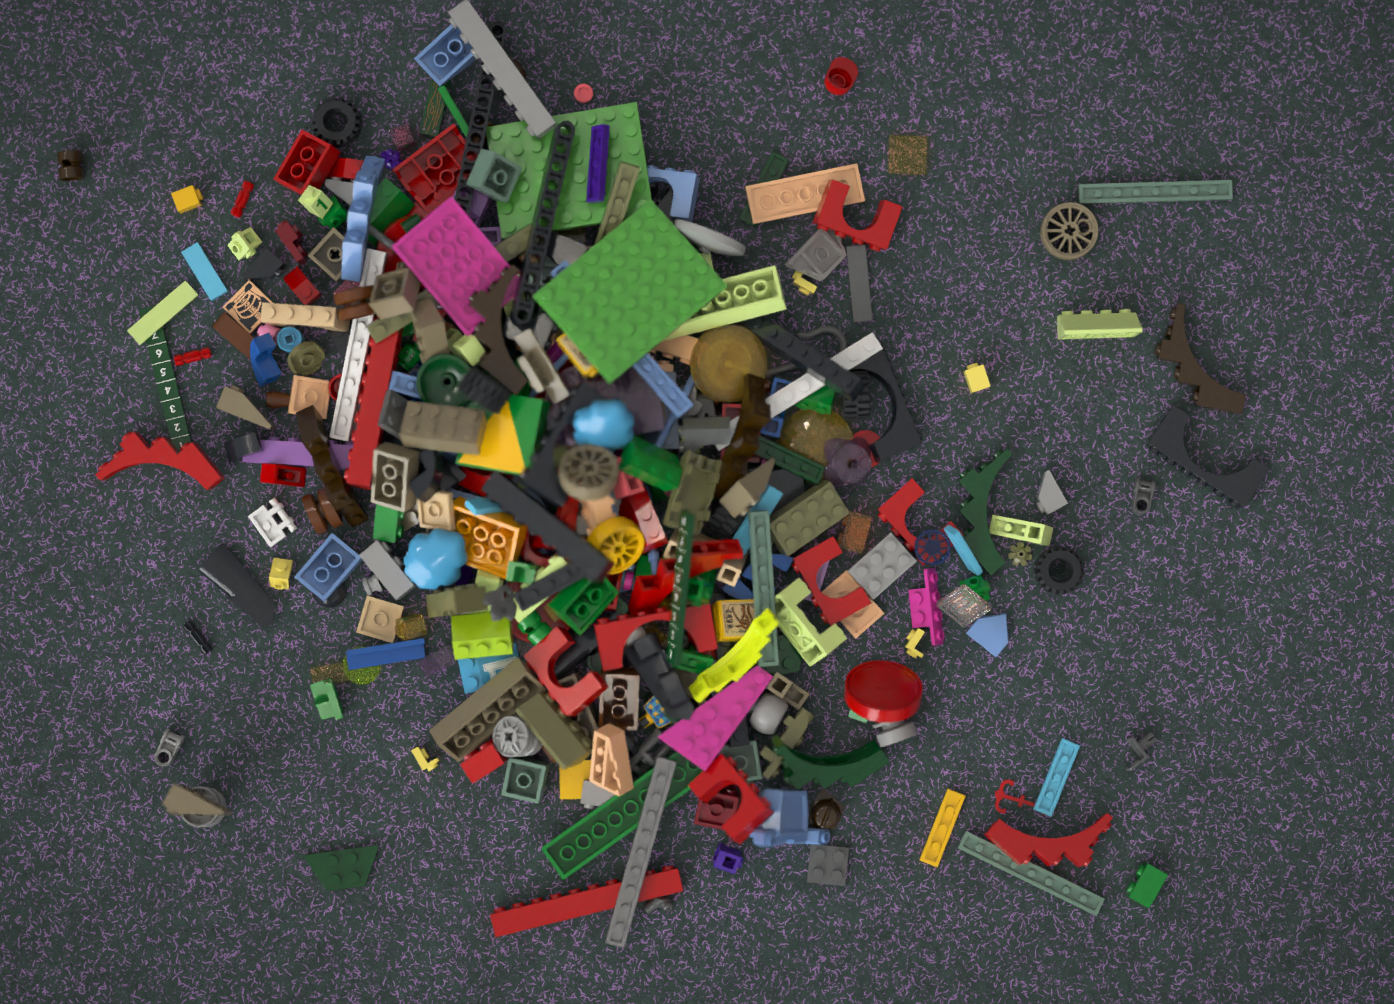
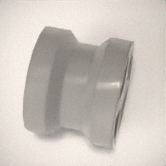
(372, 584)

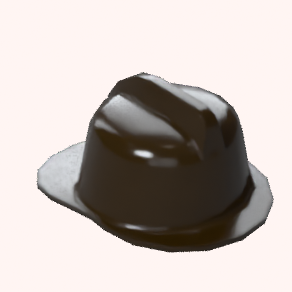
(825, 811)

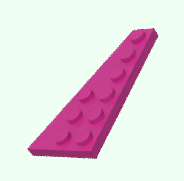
(716, 720)

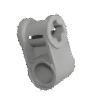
(169, 746)

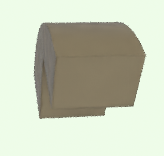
(788, 690)

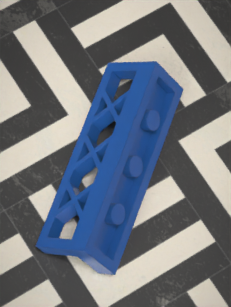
(385, 654)

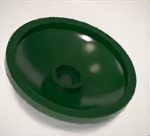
(432, 383)

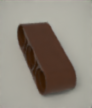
(234, 333)

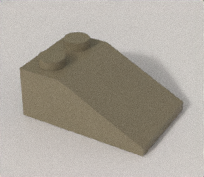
(237, 403)
(748, 490)
(187, 801)

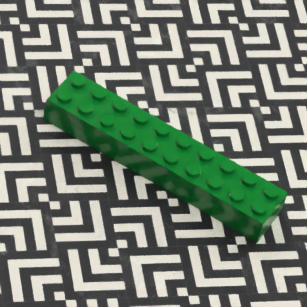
(612, 820)

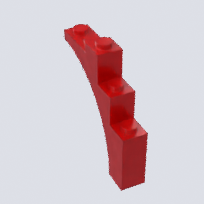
(137, 451)
(1049, 850)

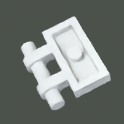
(266, 524)

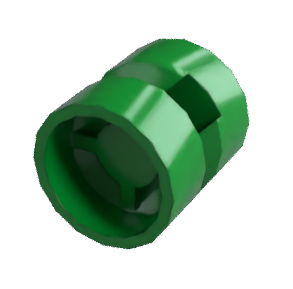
(534, 627)

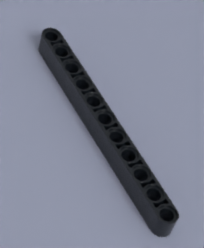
(477, 130)
(548, 215)

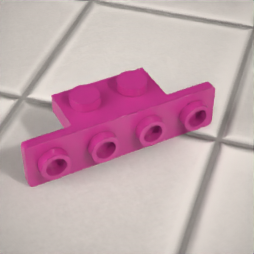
(924, 608)

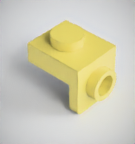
(804, 286)
(280, 573)
(914, 637)

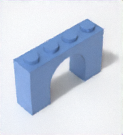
(684, 188)

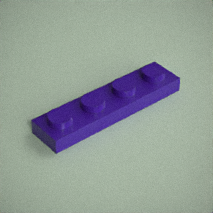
(597, 163)

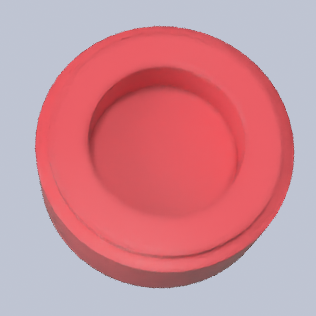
(583, 93)

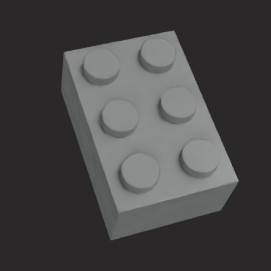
(881, 566)
(388, 569)

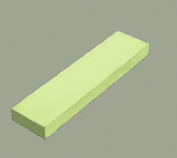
(162, 313)

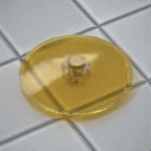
(808, 431)

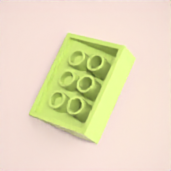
(1098, 325)

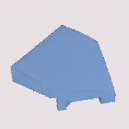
(990, 632)

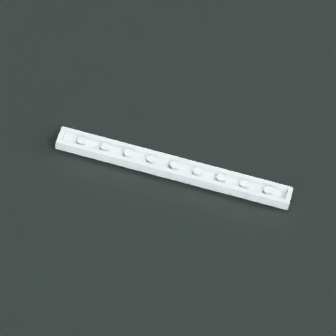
(356, 355)
(808, 384)

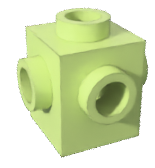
(244, 243)

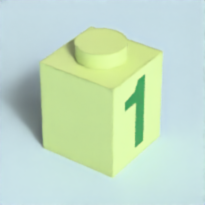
(315, 201)

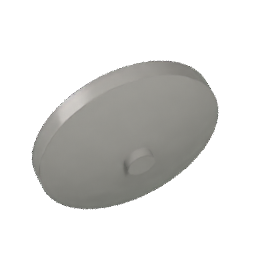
(709, 240)

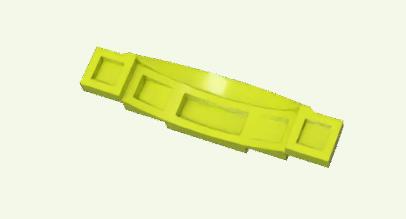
(737, 660)

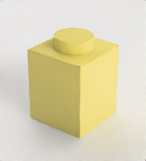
(976, 377)

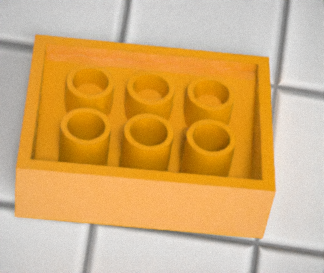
(489, 538)

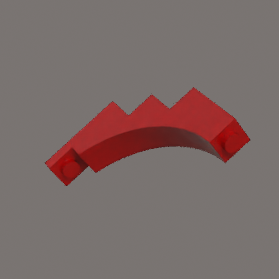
(705, 555)

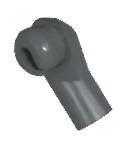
(660, 902)

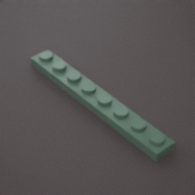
(1155, 192)
(763, 578)
(1032, 874)

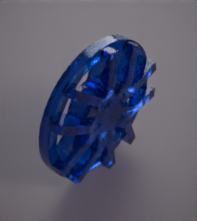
(932, 547)

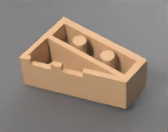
(677, 347)
(596, 511)
(611, 761)

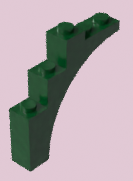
(975, 511)
(826, 770)

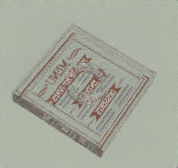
(964, 605)

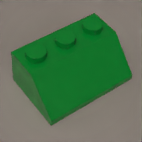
(388, 206)
(651, 464)
(583, 602)

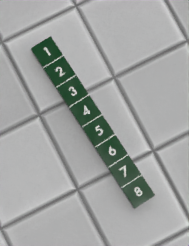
(167, 386)
(680, 587)

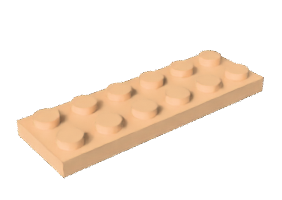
(800, 193)

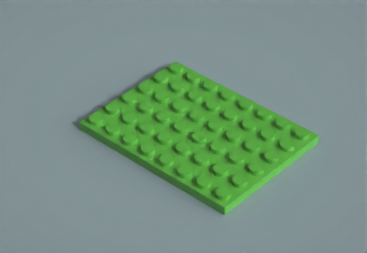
(531, 154)
(630, 291)

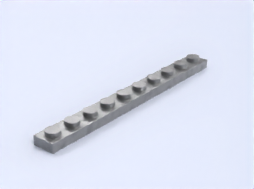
(640, 851)

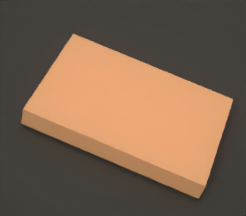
(860, 620)

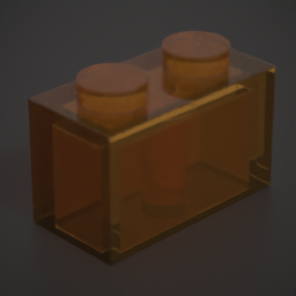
(855, 532)

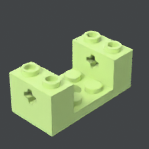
(799, 630)

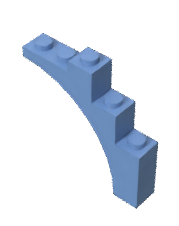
(359, 218)

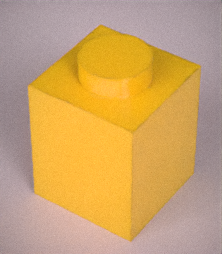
(187, 198)

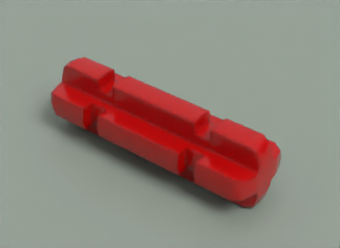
(242, 199)
(192, 356)

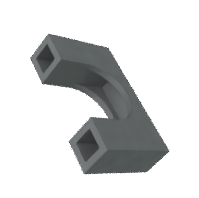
(704, 431)

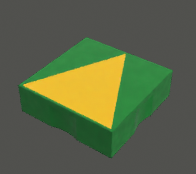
(509, 436)

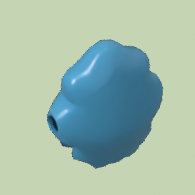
(604, 425)
(435, 558)

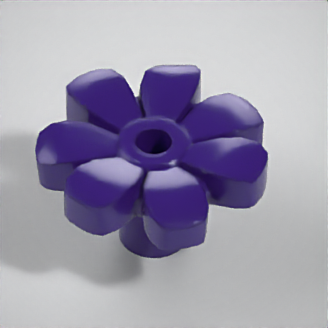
(391, 158)
(465, 575)

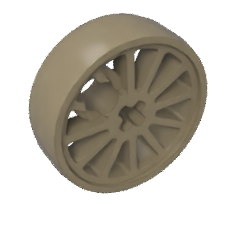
(1091, 223)
(588, 472)

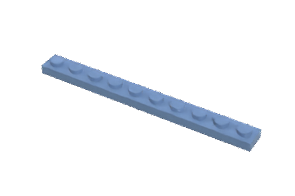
(653, 374)

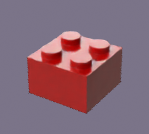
(482, 762)

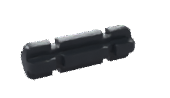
(197, 637)

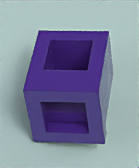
(729, 865)

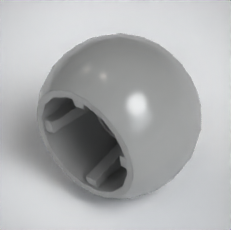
(768, 713)

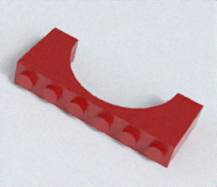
(614, 633)

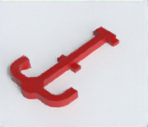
(999, 794)

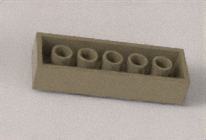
(479, 714)

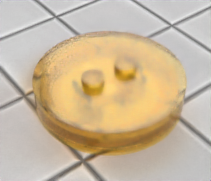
(723, 359)

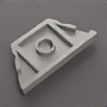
(818, 255)

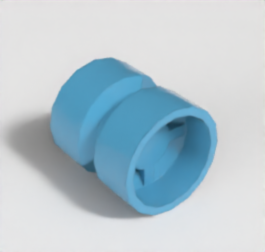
(289, 338)

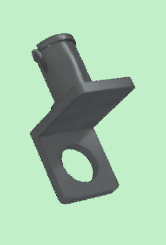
(1139, 748)

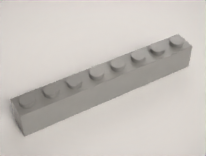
(502, 69)

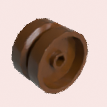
(356, 302)
(320, 511)

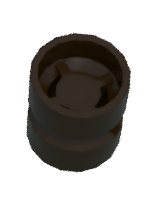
(70, 165)

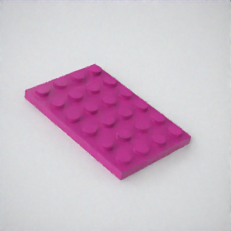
(453, 261)

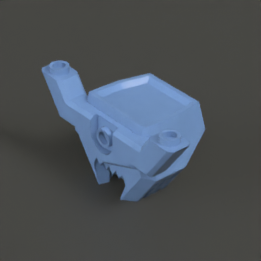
(788, 821)

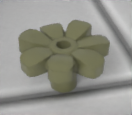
(1016, 551)

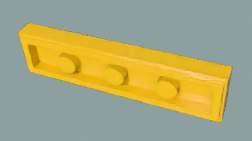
(942, 827)

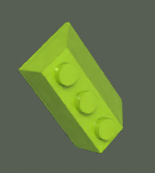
(479, 636)

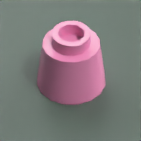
(269, 329)

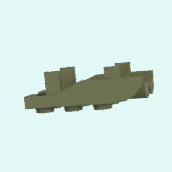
(694, 490)
(790, 736)

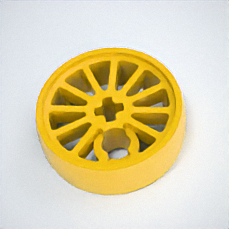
(620, 541)

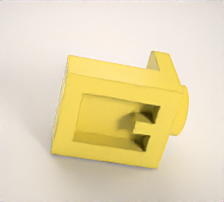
(421, 756)

